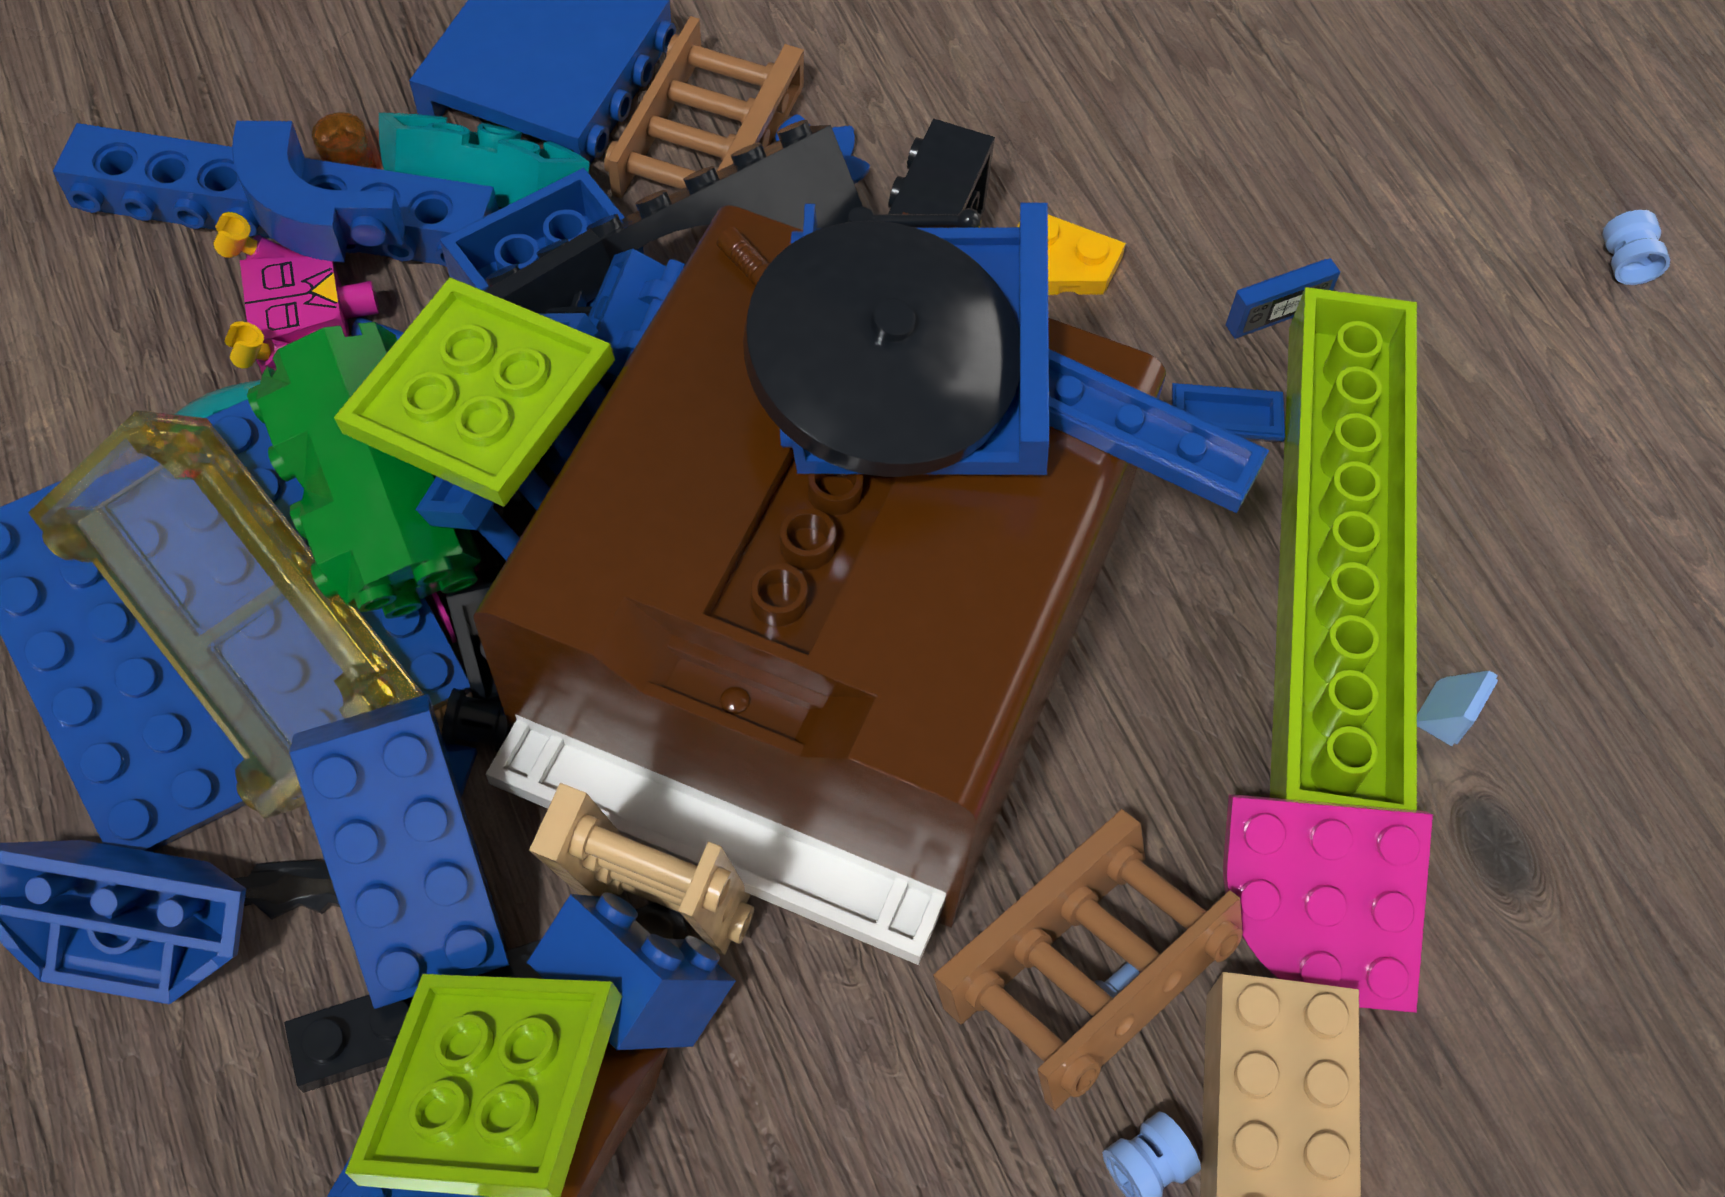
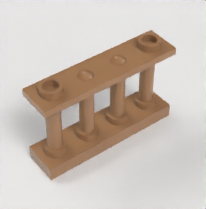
(758, 116)
(1070, 898)

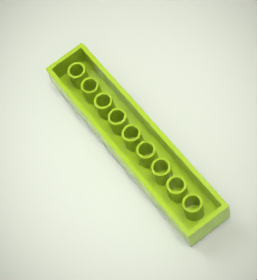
(1348, 556)

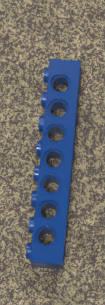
(198, 183)

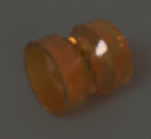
(343, 140)

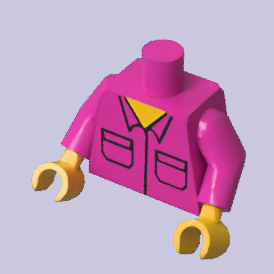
(284, 294)

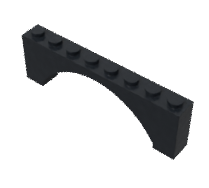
(767, 181)

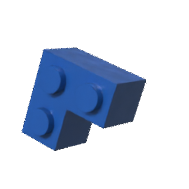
(664, 983)

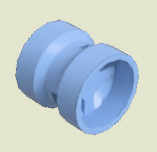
(1631, 240)
(1152, 1158)

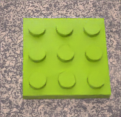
(476, 390)
(486, 1086)

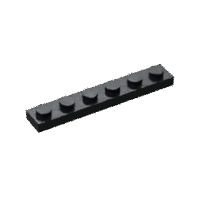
(359, 1039)

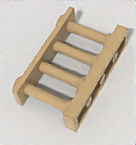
(596, 859)

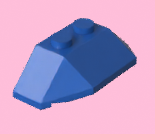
(117, 917)

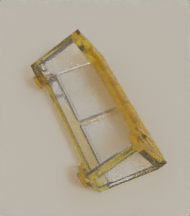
(221, 592)

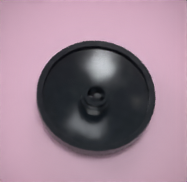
(881, 348)

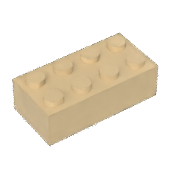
(1280, 1089)

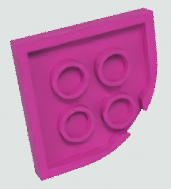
(1332, 893)

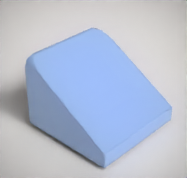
(1455, 705)

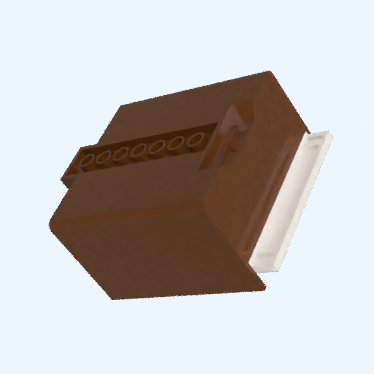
(788, 654)

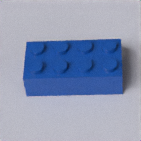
(398, 848)

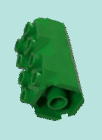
(355, 497)

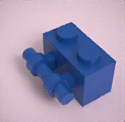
(629, 301)

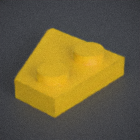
(1080, 258)

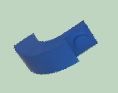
(299, 214)

